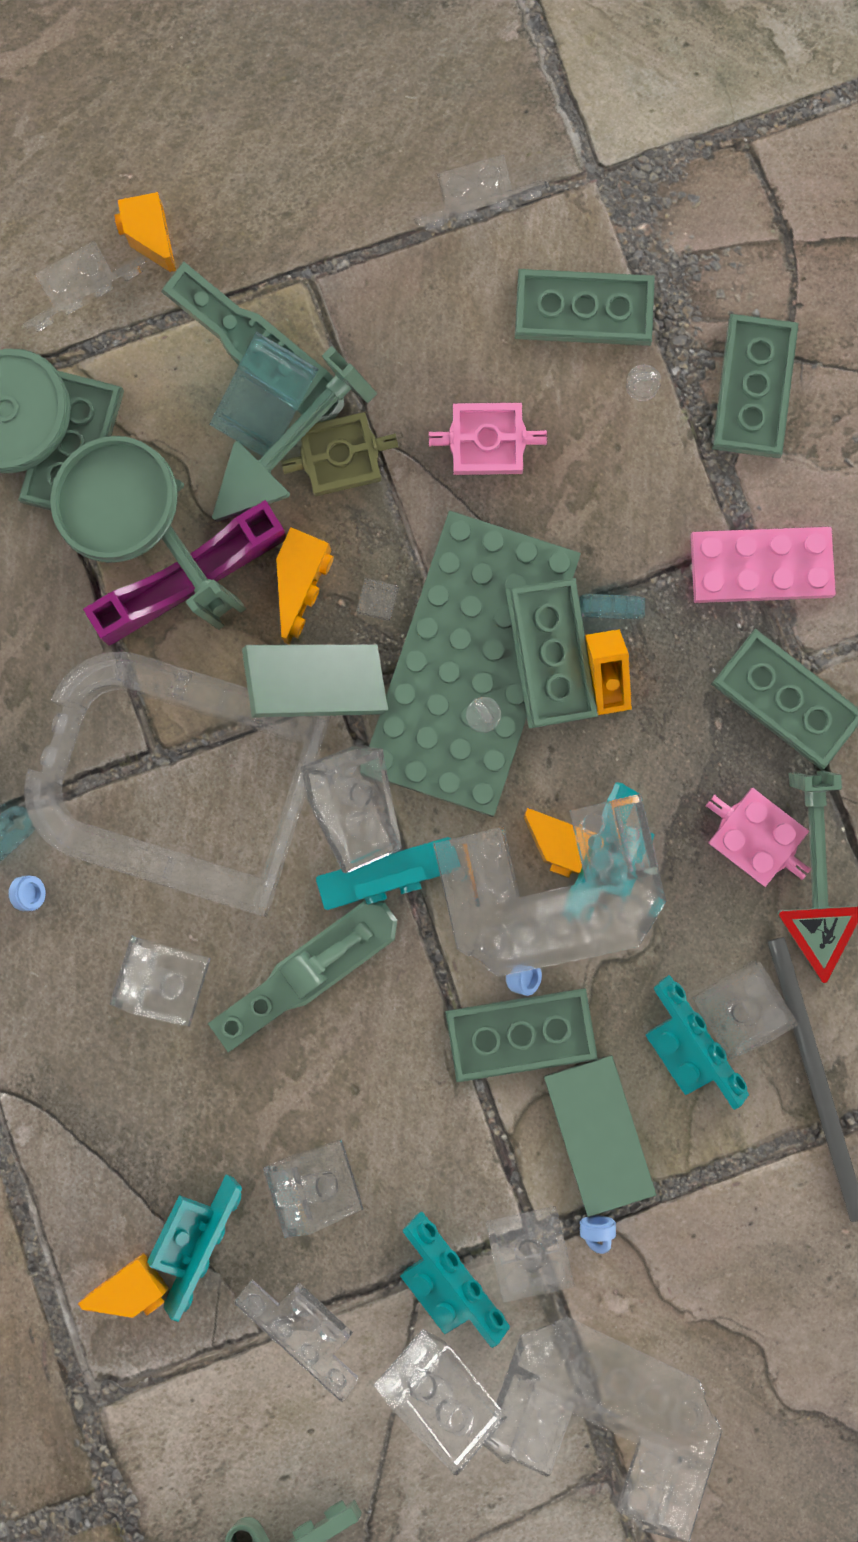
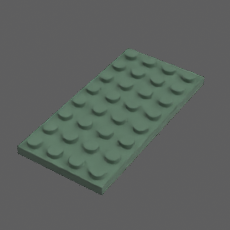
(463, 651)

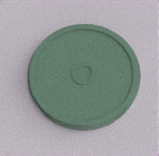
(32, 410)
(113, 499)

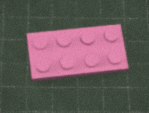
(762, 564)

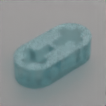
(612, 606)
(16, 836)

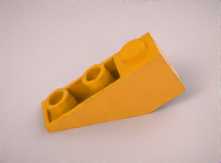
(298, 571)

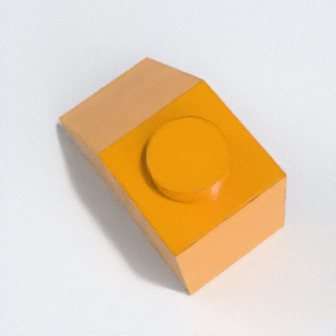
(146, 228)
(609, 671)
(555, 842)
(128, 1291)

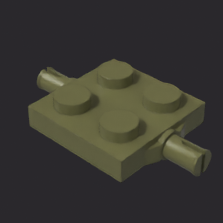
(340, 454)

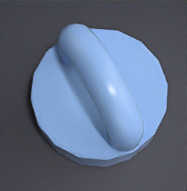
(27, 893)
(524, 982)
(598, 1229)

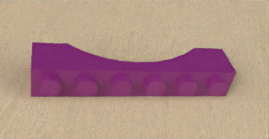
(149, 598)

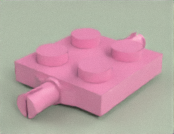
(487, 438)
(758, 837)

